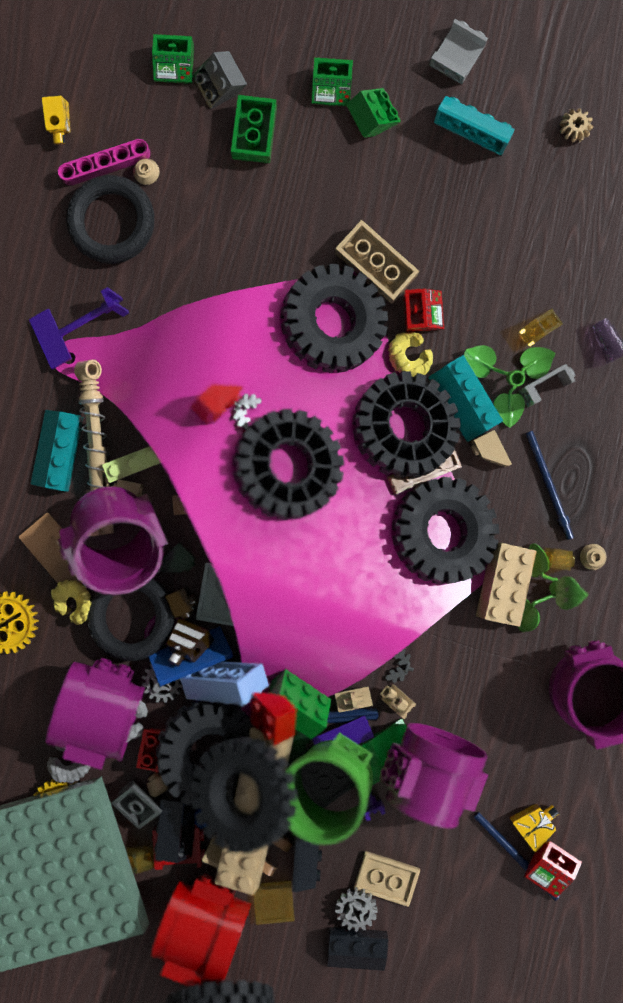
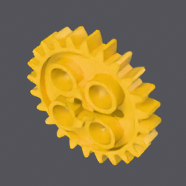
(16, 637)

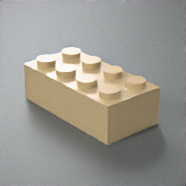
(376, 260)
(506, 584)

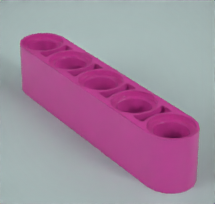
(95, 160)

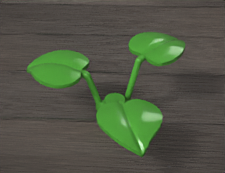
(535, 362)
(565, 591)

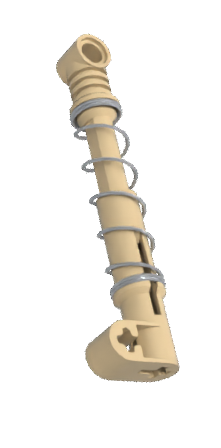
(88, 373)

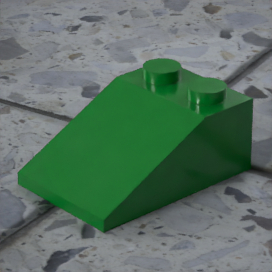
(381, 745)

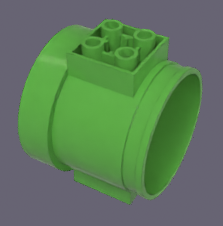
(320, 824)

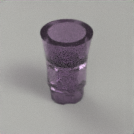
(609, 340)

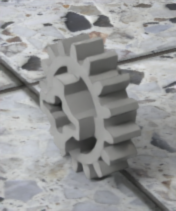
(172, 687)
(351, 916)

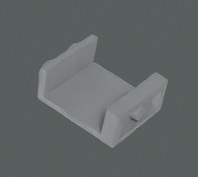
(459, 51)
(530, 394)

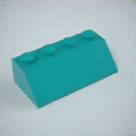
(473, 125)
(473, 404)
(57, 450)

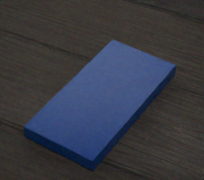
(215, 653)

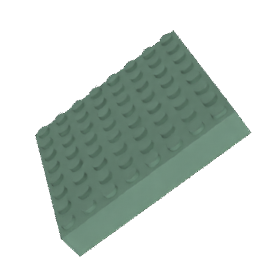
(64, 876)

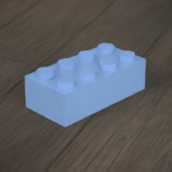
(225, 683)

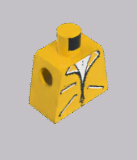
(56, 110)
(535, 824)

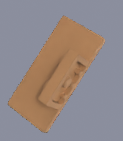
(43, 543)

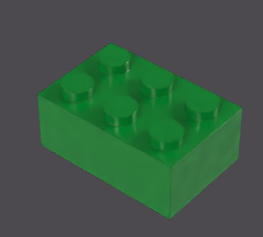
(254, 129)
(310, 704)

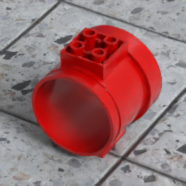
(200, 932)

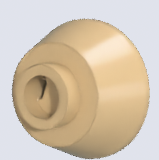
(146, 171)
(588, 559)
(156, 785)

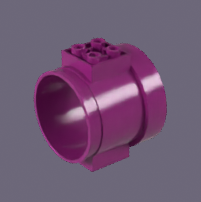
(116, 569)
(562, 682)
(95, 712)
(434, 775)

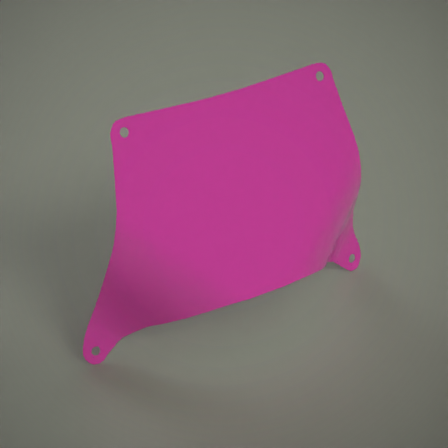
(303, 591)

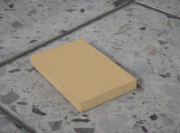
(387, 878)

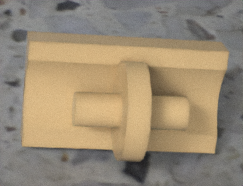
(353, 699)
(397, 700)

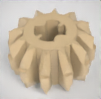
(570, 129)

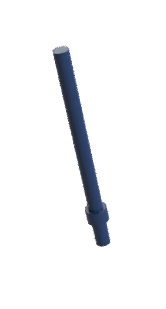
(563, 519)
(505, 844)

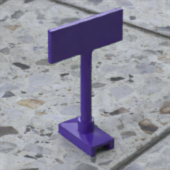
(52, 338)
(358, 732)

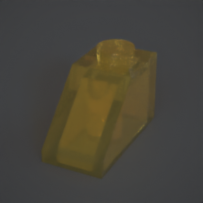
(540, 327)
(560, 558)
(140, 858)

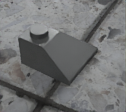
(136, 805)

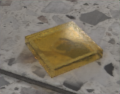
(274, 903)

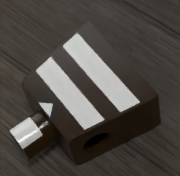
(188, 642)

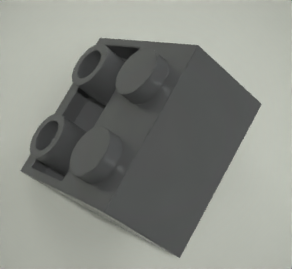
(219, 78)

